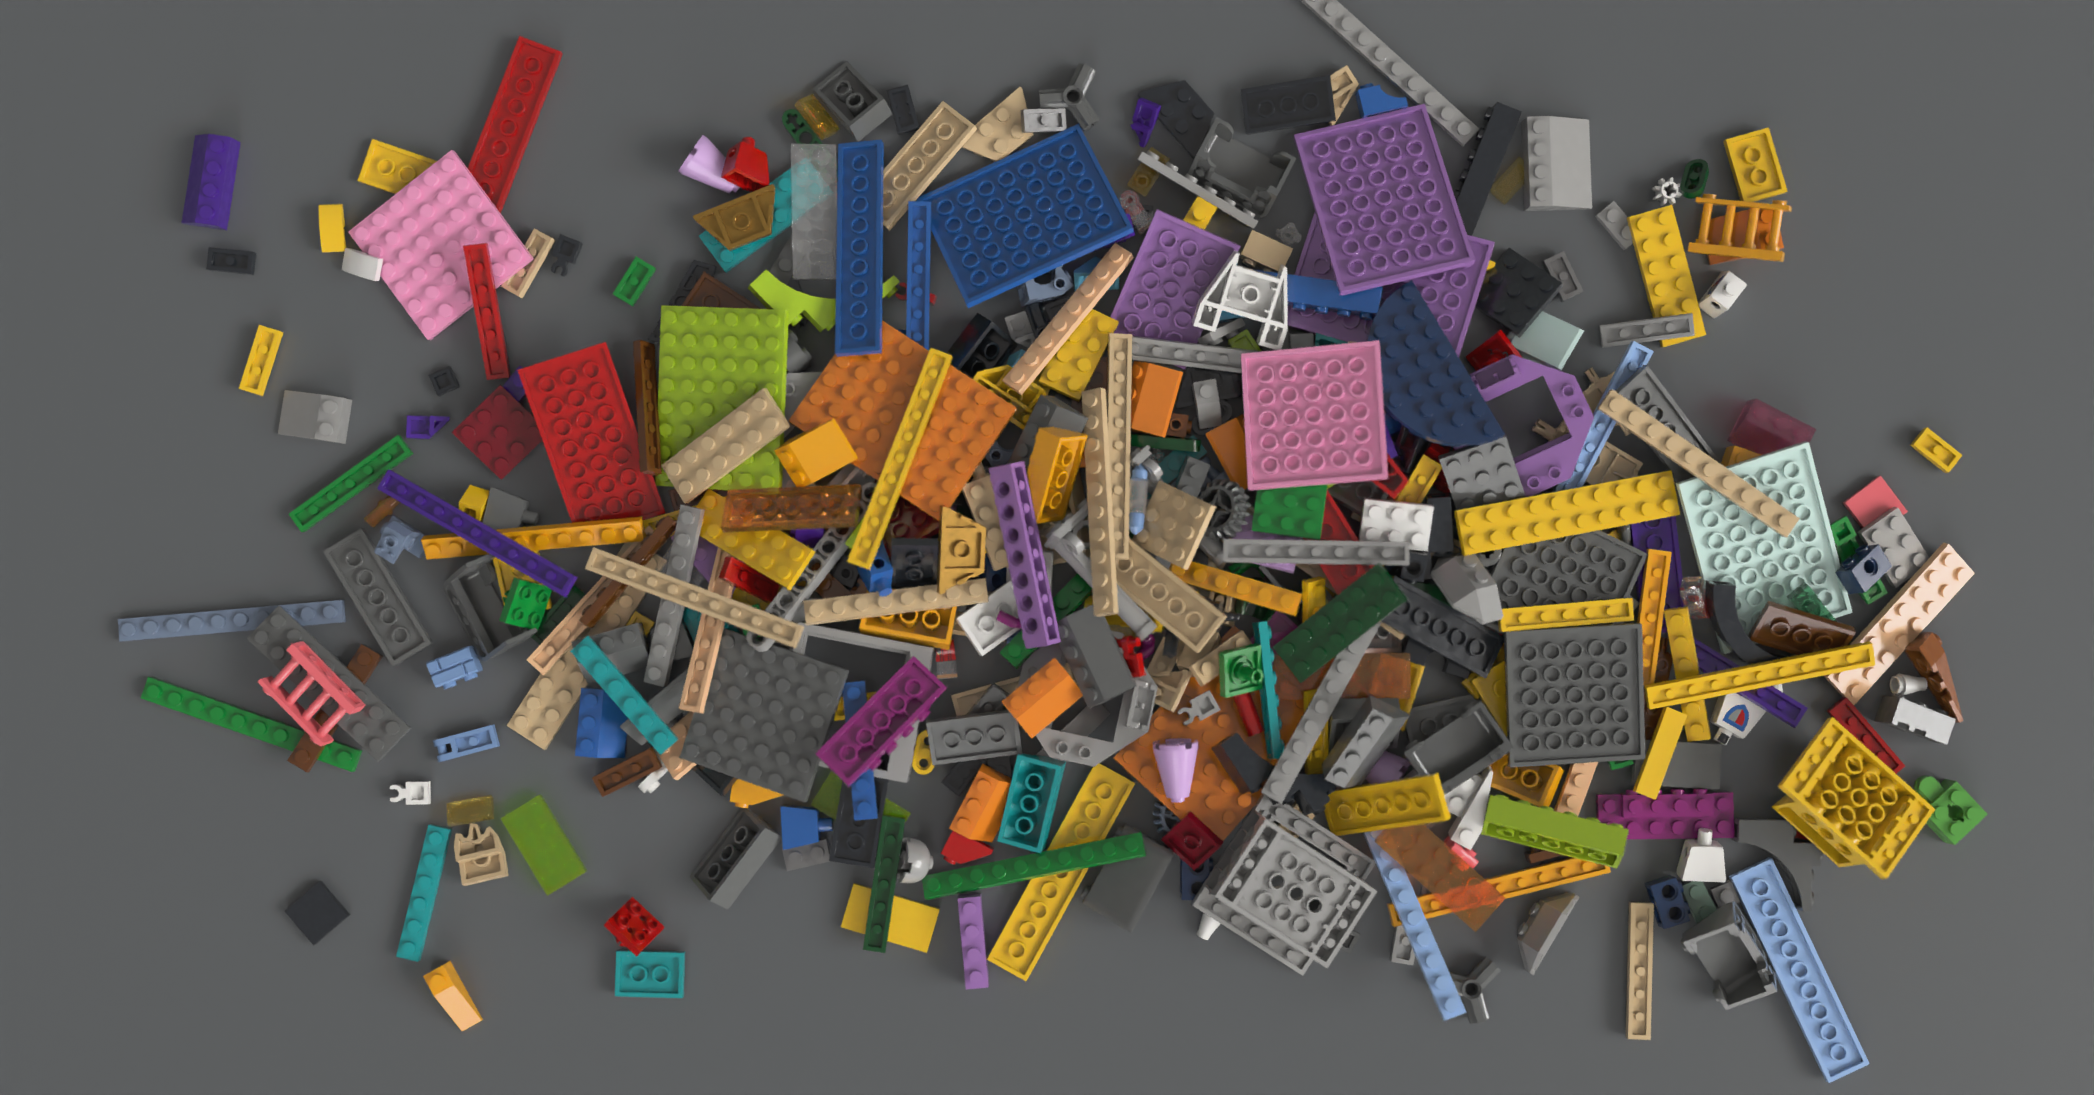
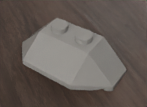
(1468, 587)
(1542, 928)

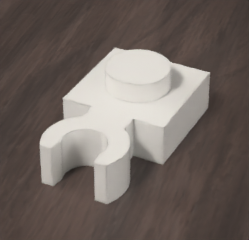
(415, 792)

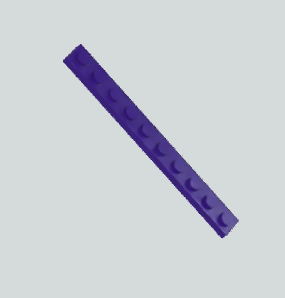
(477, 533)

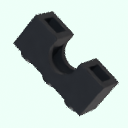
(1419, 654)

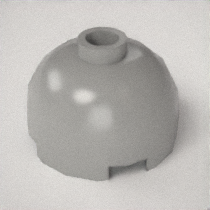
(913, 861)

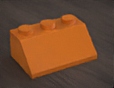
(1153, 397)
(1230, 447)
(1042, 698)
(983, 806)

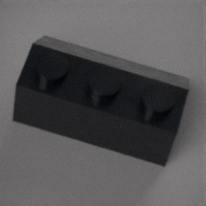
(981, 347)

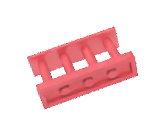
(332, 687)

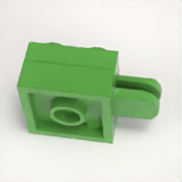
(1954, 811)

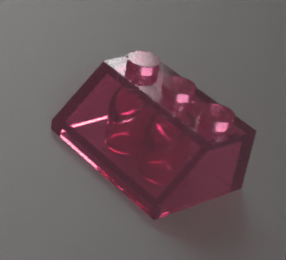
(1767, 429)

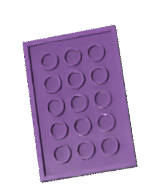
(1169, 279)

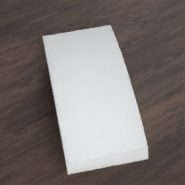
(361, 264)

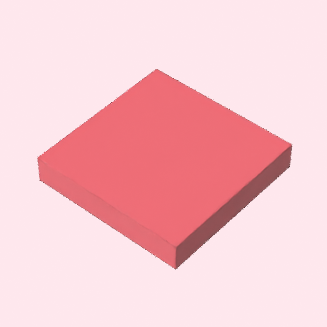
(1872, 502)

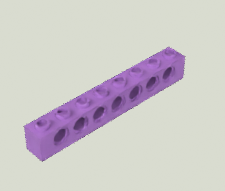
(1024, 555)

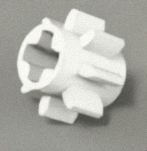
(1661, 194)

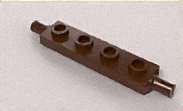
(1663, 669)

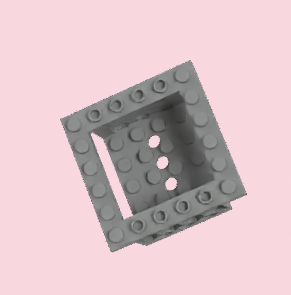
(1246, 902)

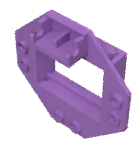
(1556, 459)

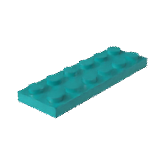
(781, 220)

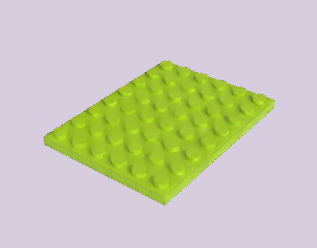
(711, 367)

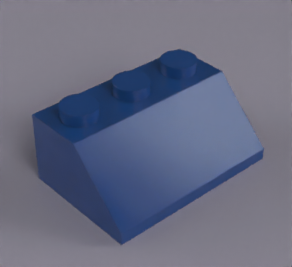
(599, 726)

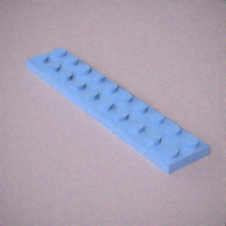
(1799, 970)

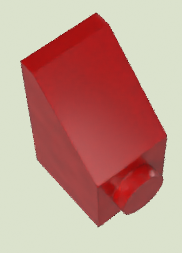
(963, 850)

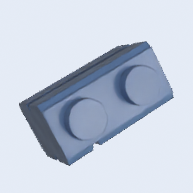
(454, 666)

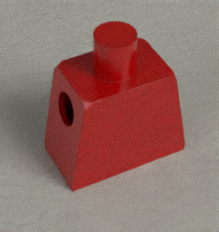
(746, 166)

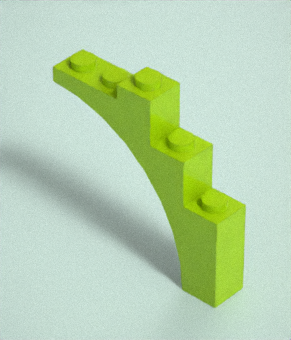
(817, 310)

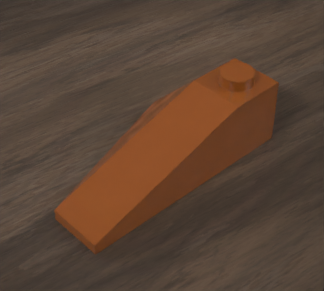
(1932, 664)

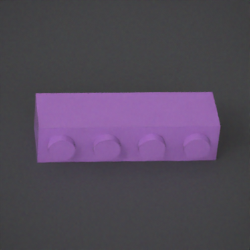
(973, 941)

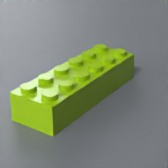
(1555, 831)

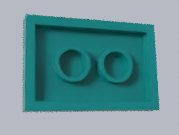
(650, 974)

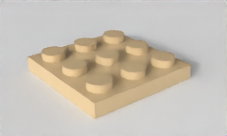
(1174, 524)

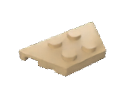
(1000, 130)

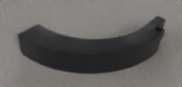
(1724, 618)

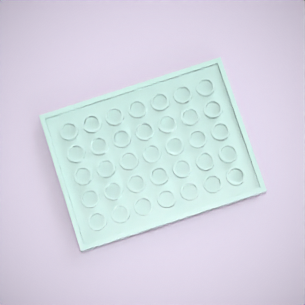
(1752, 556)

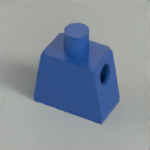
(880, 574)
(802, 825)

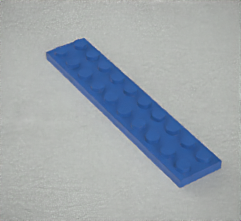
(859, 248)

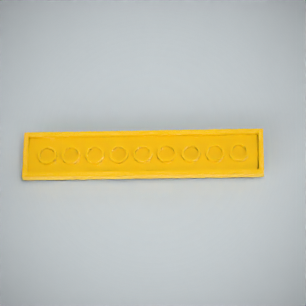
(1566, 513)
(1049, 896)

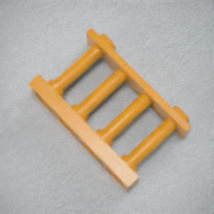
(1748, 248)

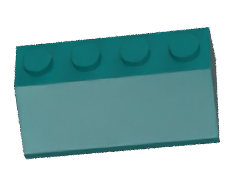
(1031, 802)

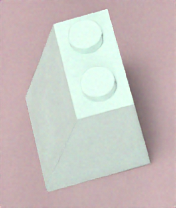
(1547, 341)

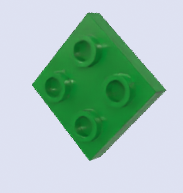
(525, 604)
(1240, 670)

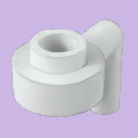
(651, 782)

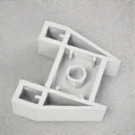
(1247, 295)
(1469, 806)

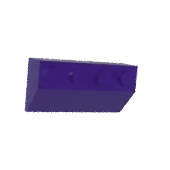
(211, 181)

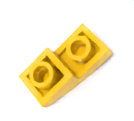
(332, 227)

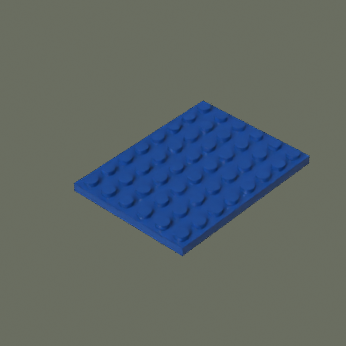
(1025, 215)

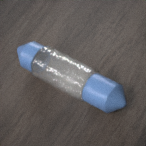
(1138, 498)

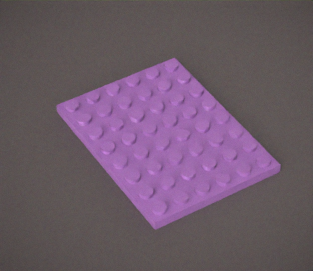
(1383, 199)
(1448, 294)

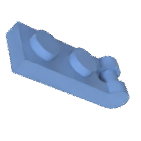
(467, 743)

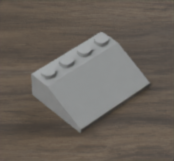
(1556, 163)

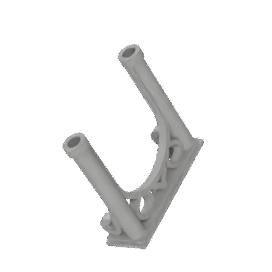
(1065, 541)

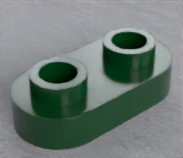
(1694, 178)

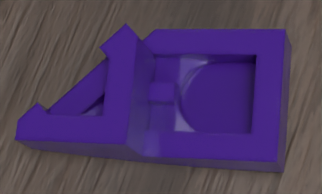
(1145, 119)
(424, 426)

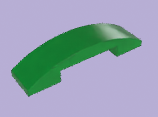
(1846, 545)

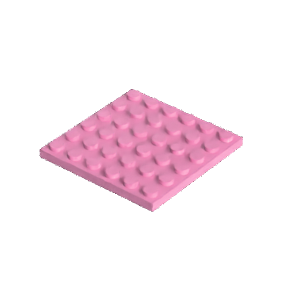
(423, 240)
(1314, 416)

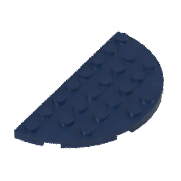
(1425, 378)

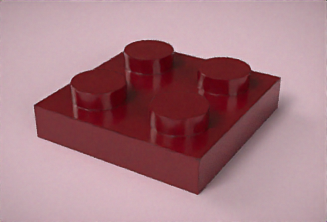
(1192, 840)

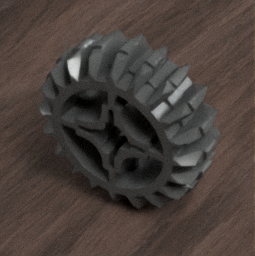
(1228, 496)

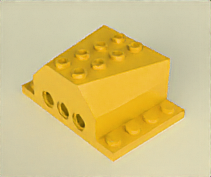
(1851, 802)

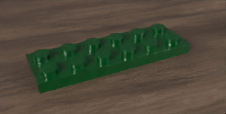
(1340, 622)

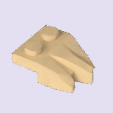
(480, 856)

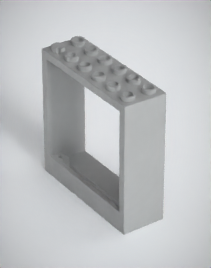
(901, 758)

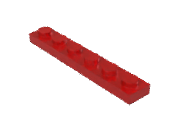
(487, 311)

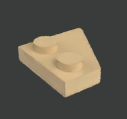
(1343, 87)
(1170, 687)

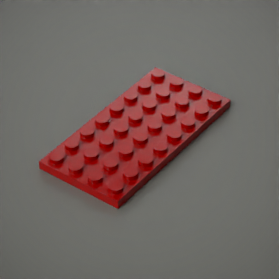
(590, 436)

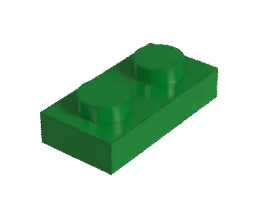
(634, 281)

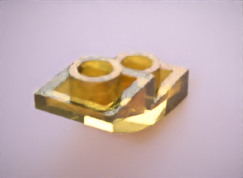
(1145, 177)

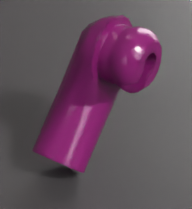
(1008, 619)
(1147, 646)

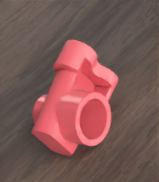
(1466, 854)

